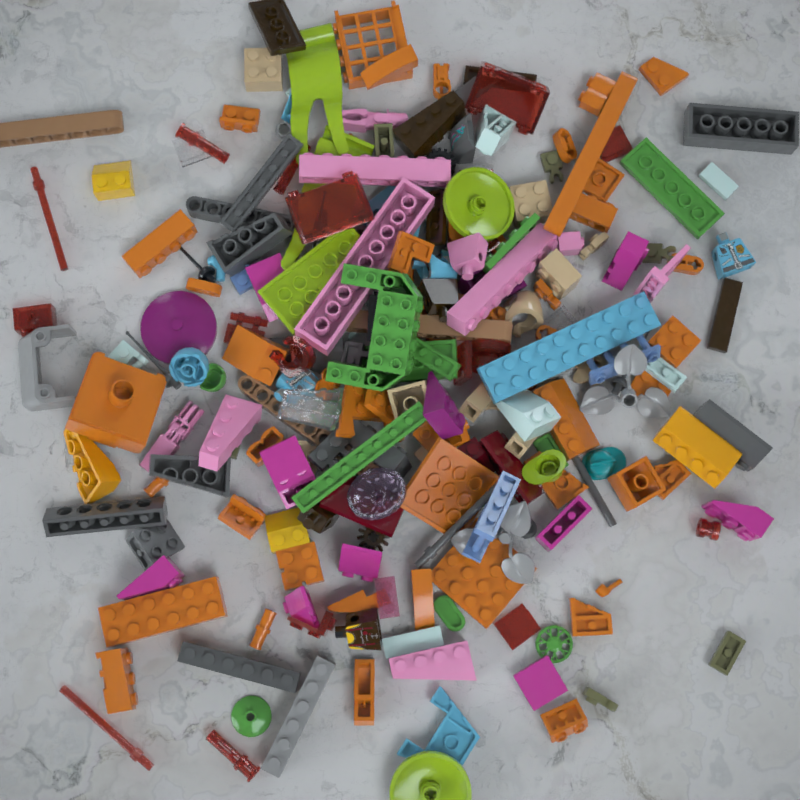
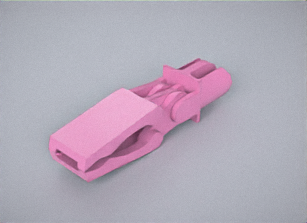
(361, 120)
(169, 442)

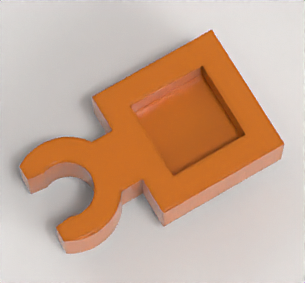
(545, 293)

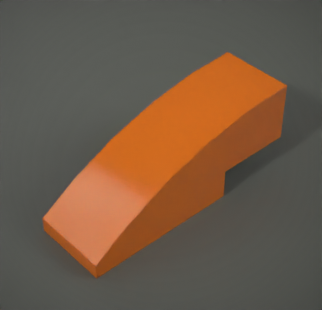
(390, 67)
(422, 598)
(355, 603)
(364, 692)

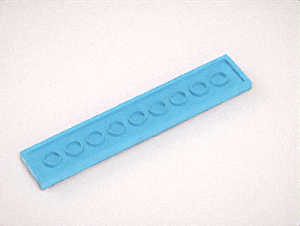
(568, 347)

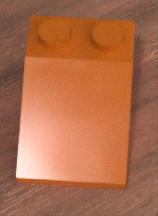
(251, 355)

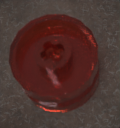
(486, 351)

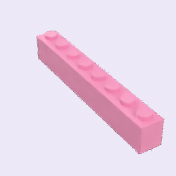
(375, 170)
(501, 280)

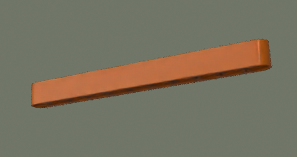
(590, 154)

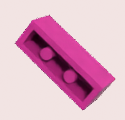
(563, 523)

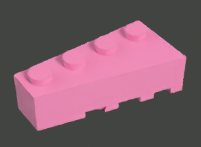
(229, 427)
(437, 663)

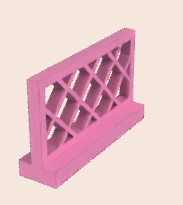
(658, 278)

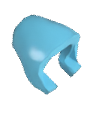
(437, 268)

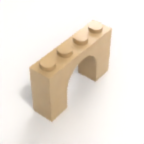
(478, 403)

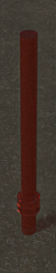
(39, 186)
(135, 753)

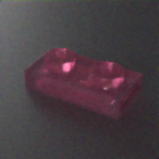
(387, 597)

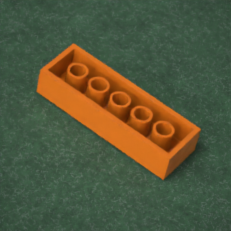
(162, 612)

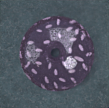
(373, 486)

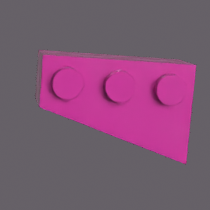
(626, 260)

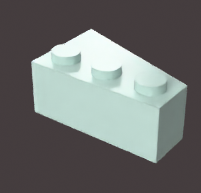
(492, 130)

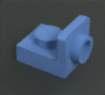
(241, 281)

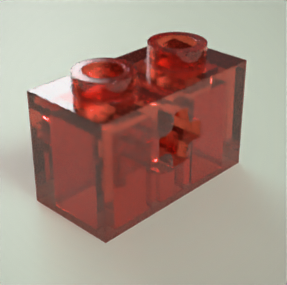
(25, 317)

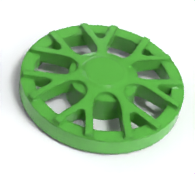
(554, 643)

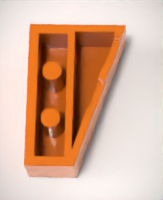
(118, 680)

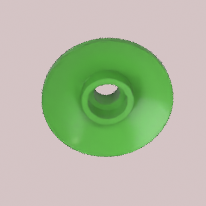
(261, 712)

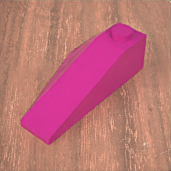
(301, 607)

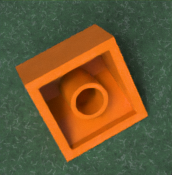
(636, 484)

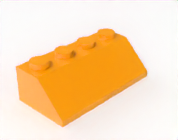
(697, 447)

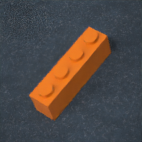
(160, 244)

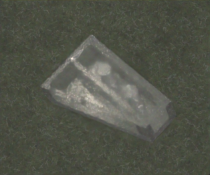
(311, 408)

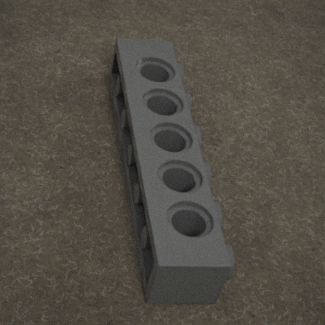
(105, 516)

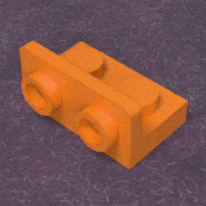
(240, 118)
(564, 721)

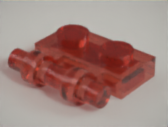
(241, 318)

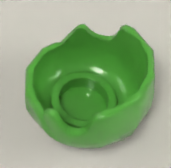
(215, 379)

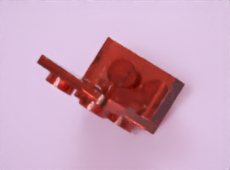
(327, 623)

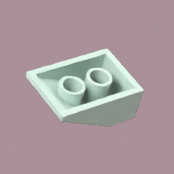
(529, 414)

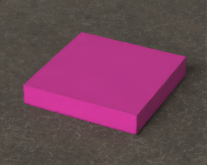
(540, 682)

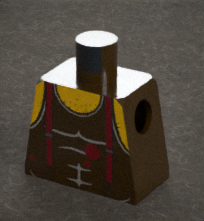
(362, 630)

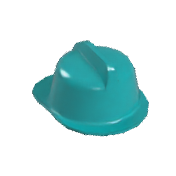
(604, 462)

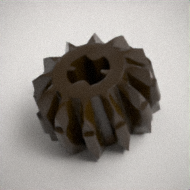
(367, 541)

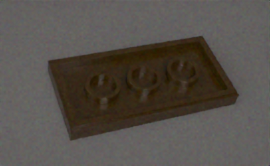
(277, 26)

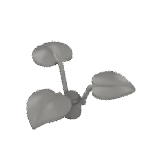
(634, 362)
(517, 523)

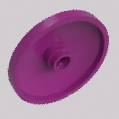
(178, 322)

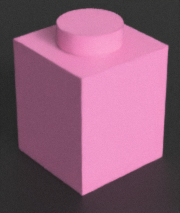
(570, 243)

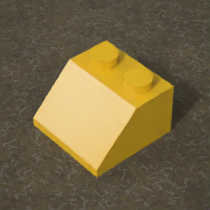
(113, 180)
(285, 530)

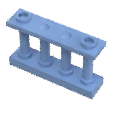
(599, 375)
(491, 517)

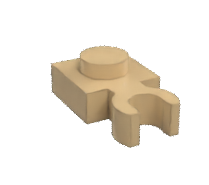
(596, 242)

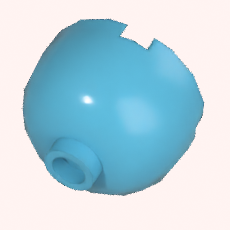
(189, 366)

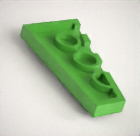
(515, 237)

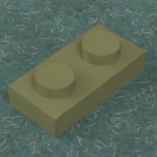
(727, 653)

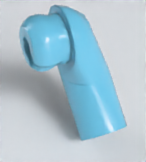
(220, 275)

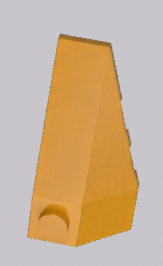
(94, 469)

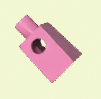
(468, 255)

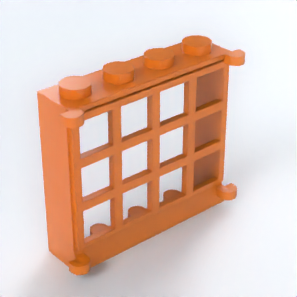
(392, 13)

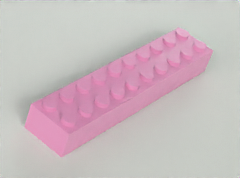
(340, 302)

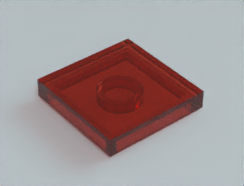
(464, 358)

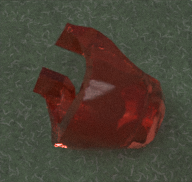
(302, 357)

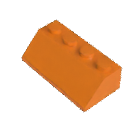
(572, 431)

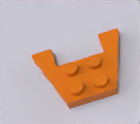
(354, 409)

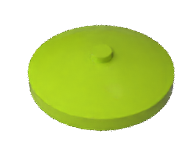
(478, 203)
(430, 777)

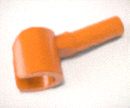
(603, 591)

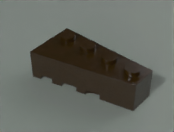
(430, 125)

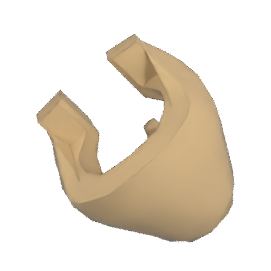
(528, 303)

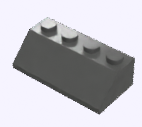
(735, 433)

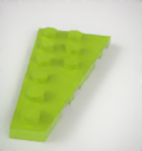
(301, 283)

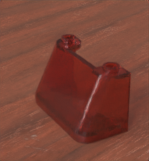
(509, 94)
(329, 208)

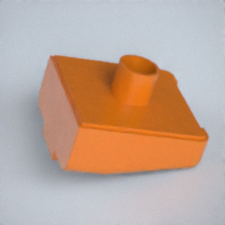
(116, 404)

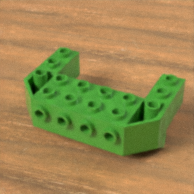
(392, 333)

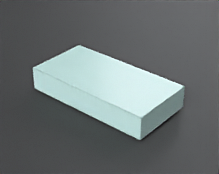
(718, 181)

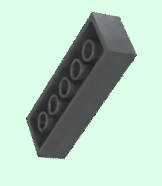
(741, 128)

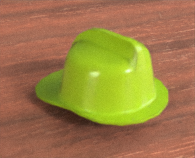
(545, 467)

